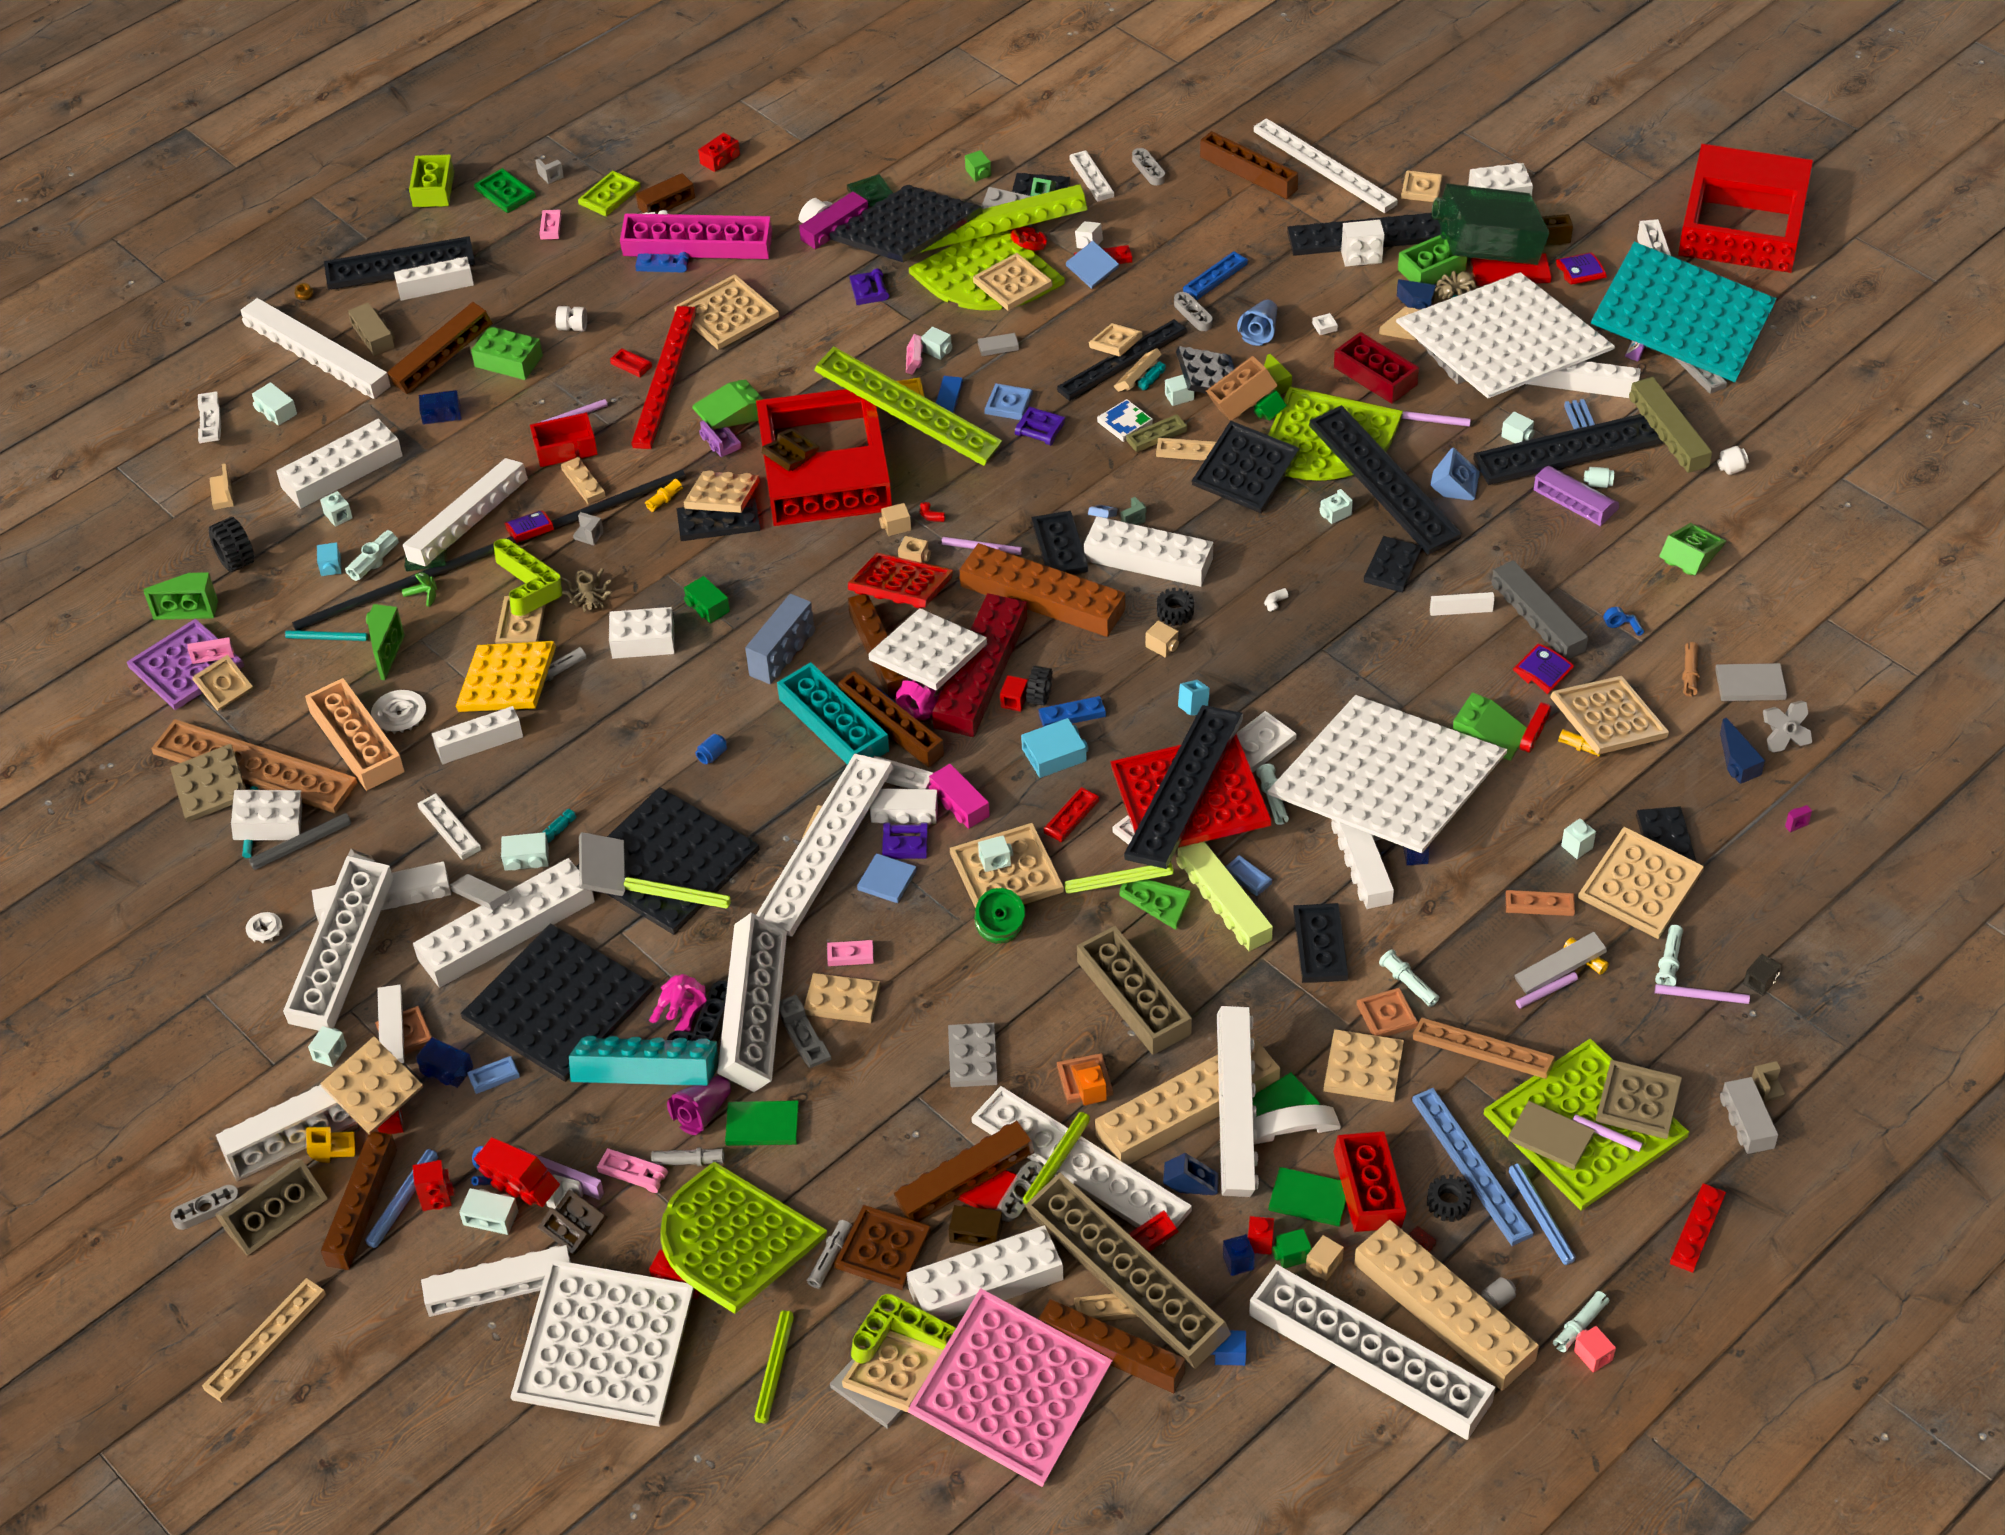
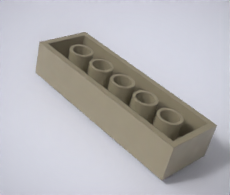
(1134, 990)

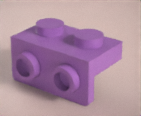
(720, 439)

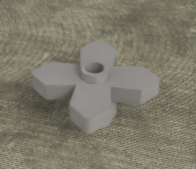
(1787, 726)

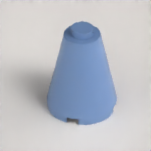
(1258, 323)

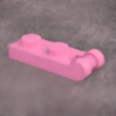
(632, 1170)

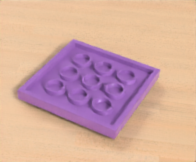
(168, 666)

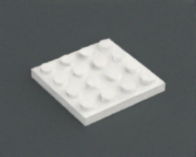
(927, 649)

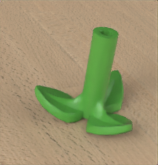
(428, 585)

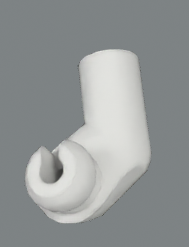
(1274, 597)

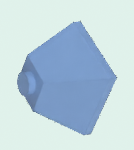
(1455, 477)

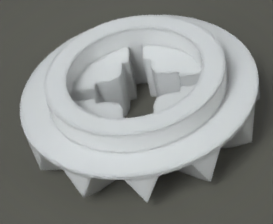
(268, 920)

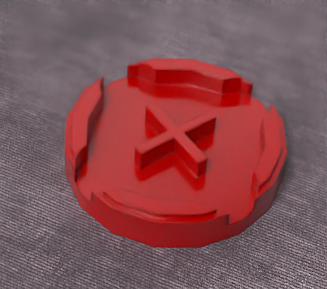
(1028, 238)

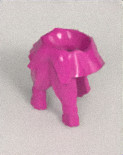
(923, 697)
(684, 993)

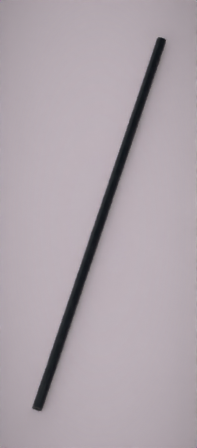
(481, 553)

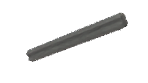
(299, 841)

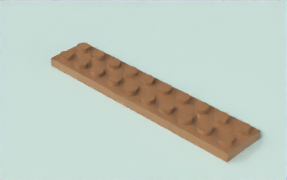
(260, 766)

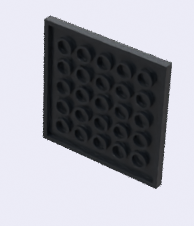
(905, 223)
(677, 847)
(556, 998)

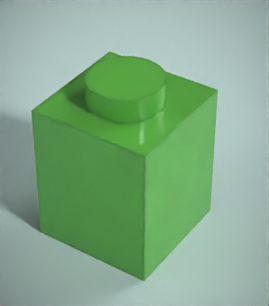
(978, 165)

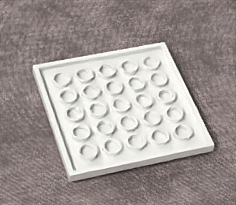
(603, 1342)

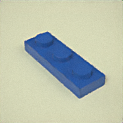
(1075, 711)

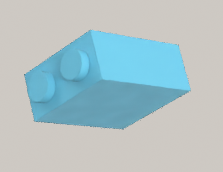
(1054, 747)

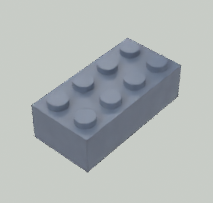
(780, 639)

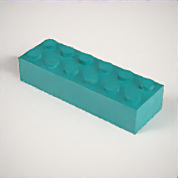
(831, 714)
(644, 1061)

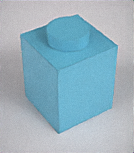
(329, 559)
(1193, 696)

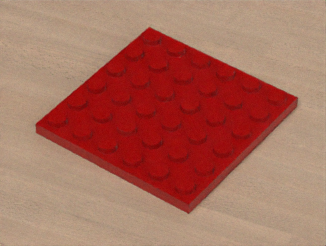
(1227, 808)

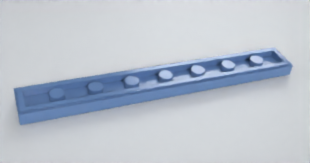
(1472, 1167)

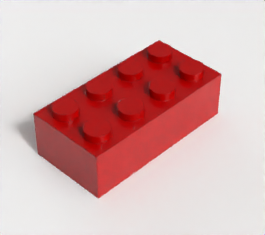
(1369, 1180)

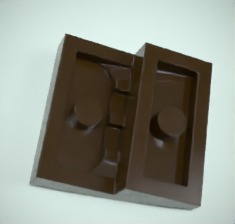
(790, 449)
(572, 1222)

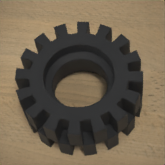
(1175, 598)
(1039, 685)
(1444, 1209)

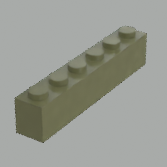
(1670, 425)

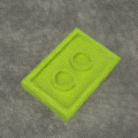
(609, 193)

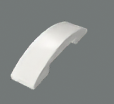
(209, 417)
(1294, 1120)

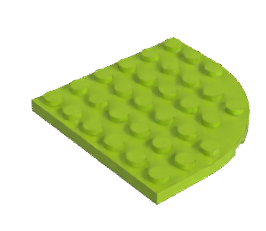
(952, 270)
(1315, 457)
(732, 1236)

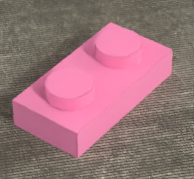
(550, 224)
(913, 354)
(210, 650)
(850, 953)

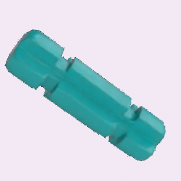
(1151, 375)
(559, 824)

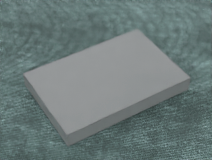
(1750, 682)
(601, 864)
(879, 1411)

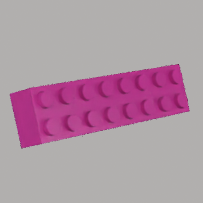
(697, 235)

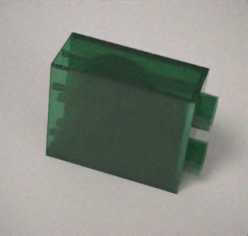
(1490, 224)

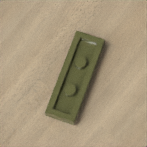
(1149, 435)

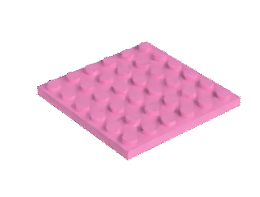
(1010, 1387)

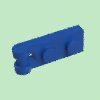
(662, 262)

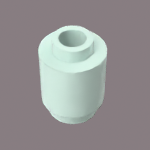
(1599, 477)

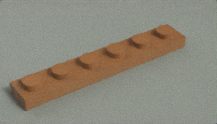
(1484, 1048)

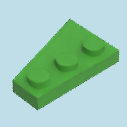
(1157, 899)

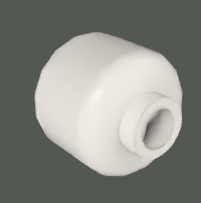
(1733, 460)

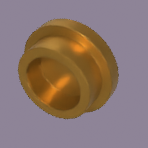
(303, 291)

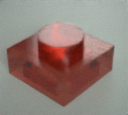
(1422, 1238)

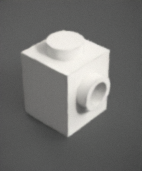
(1088, 232)

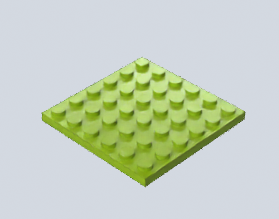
(1572, 1089)

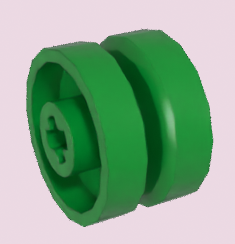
(1000, 902)

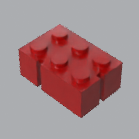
(563, 439)
(516, 1172)

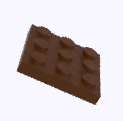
(882, 1247)

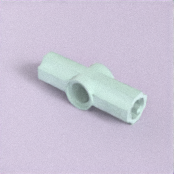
(372, 555)

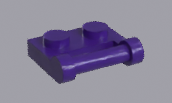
(863, 290)
(1042, 421)
(905, 846)

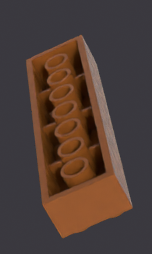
(1044, 589)

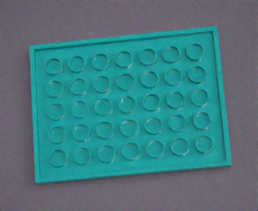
(1684, 311)

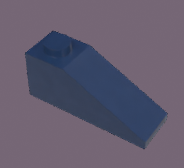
(1741, 758)

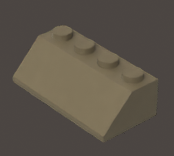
(271, 1206)

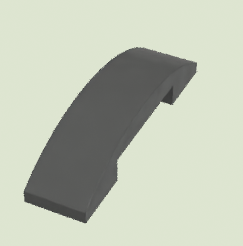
(802, 1033)

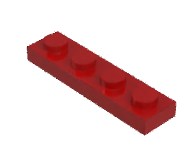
(1697, 1228)

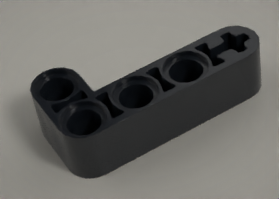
(711, 1018)

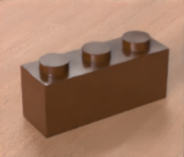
(666, 194)

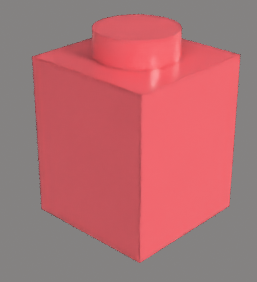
(1594, 1348)

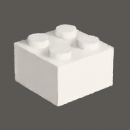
(1362, 243)

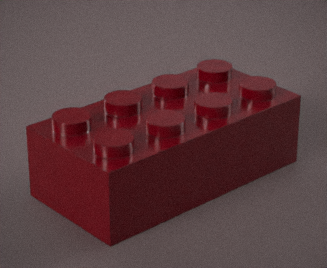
(1376, 367)

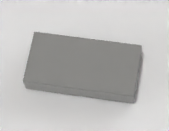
(998, 344)

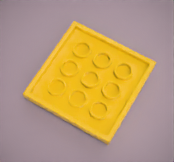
(506, 676)

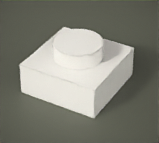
(1324, 324)

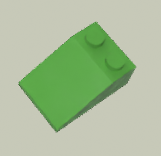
(729, 405)
(1691, 548)
(183, 597)
(385, 635)
(1490, 723)

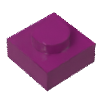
(1798, 818)

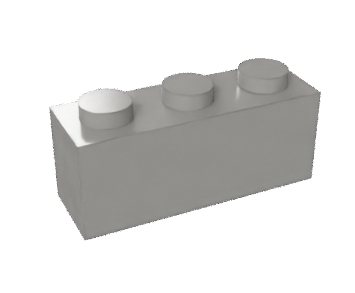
(1749, 1115)

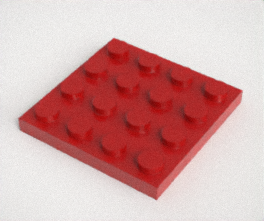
(900, 580)

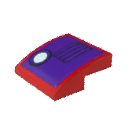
(1581, 268)
(529, 526)
(1543, 667)

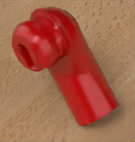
(929, 515)

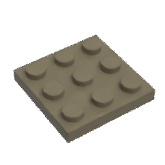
(207, 782)
(1638, 1099)

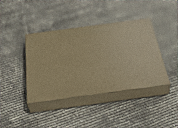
(1551, 1135)

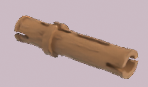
(1691, 674)

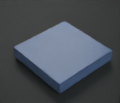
(1092, 264)
(1008, 401)
(886, 878)

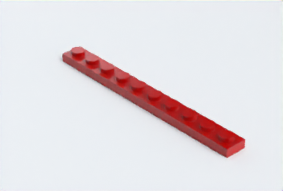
(663, 378)

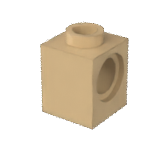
(914, 549)
(1324, 1258)

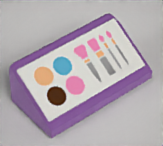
(1635, 351)

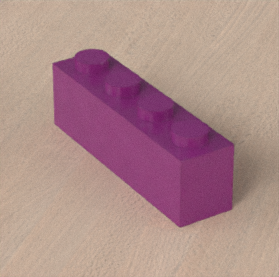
(817, 229)

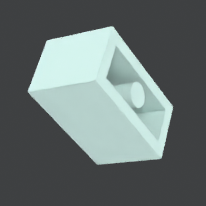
(274, 404)
(525, 851)
(489, 1211)

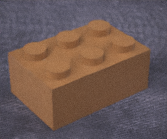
(1242, 388)

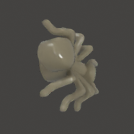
(1455, 285)
(586, 587)

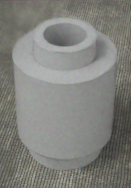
(1499, 1293)

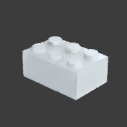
(1504, 177)
(641, 632)
(266, 814)

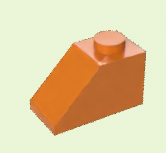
(1090, 1082)

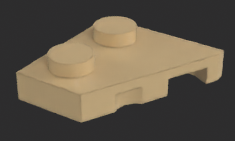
(1393, 329)

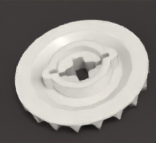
(408, 702)

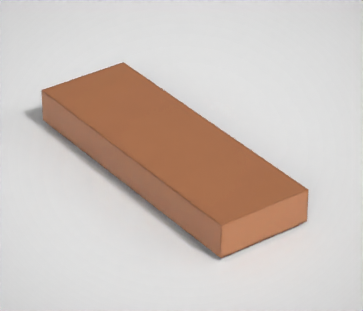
(1540, 903)

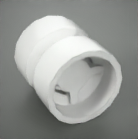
(571, 318)

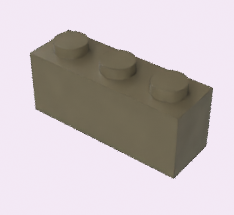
(371, 329)

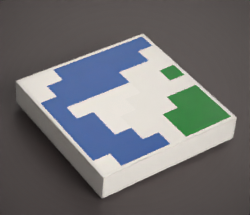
(1124, 419)

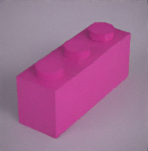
(959, 796)

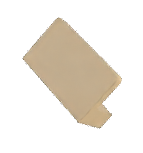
(221, 490)

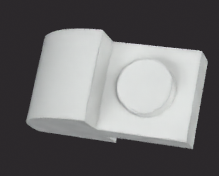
(812, 208)

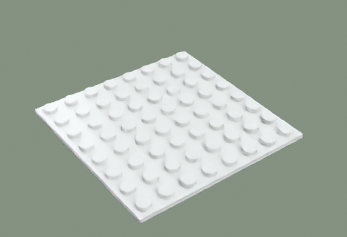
(1505, 334)
(1388, 773)

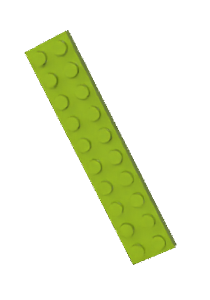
(908, 405)

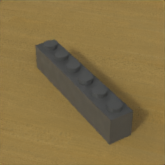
(1539, 610)

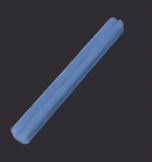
(397, 1204)
(1542, 1214)

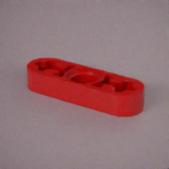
(1535, 727)

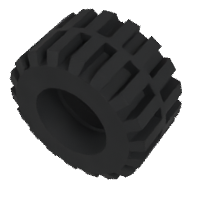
(231, 544)

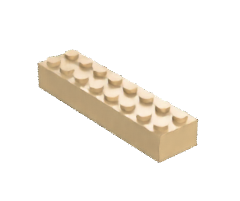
(1173, 1108)
(1446, 1305)

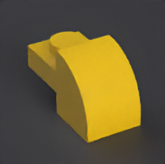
(326, 1144)

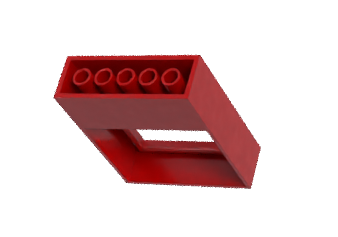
(1749, 182)
(831, 481)

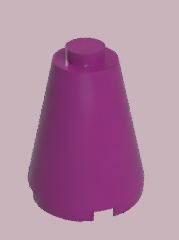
(698, 1104)

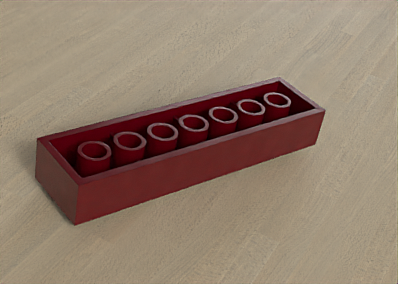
(973, 685)

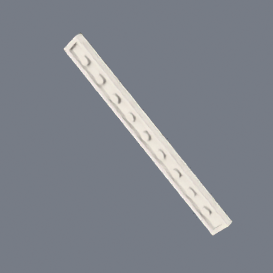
(1325, 165)

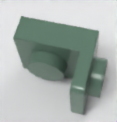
(1135, 514)

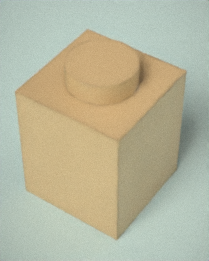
(895, 519)
(1162, 639)

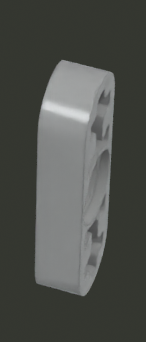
(1148, 160)
(1200, 320)
(1011, 1195)
(195, 1204)

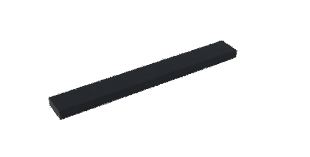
(1114, 364)

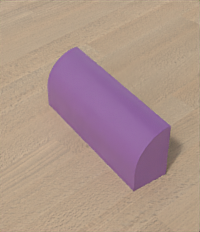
(1575, 495)

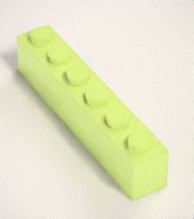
(1225, 895)

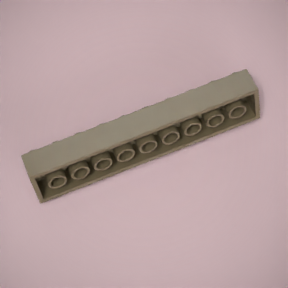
(1128, 1270)

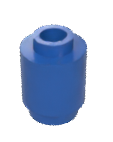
(711, 748)

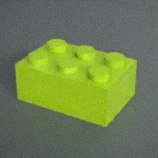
(431, 180)

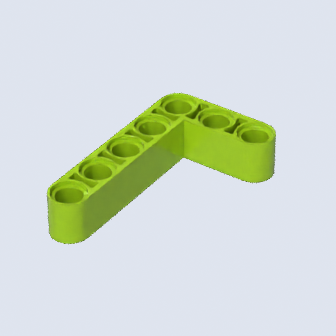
(540, 581)
(896, 1321)

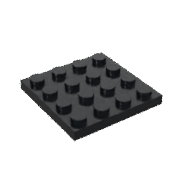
(1246, 466)

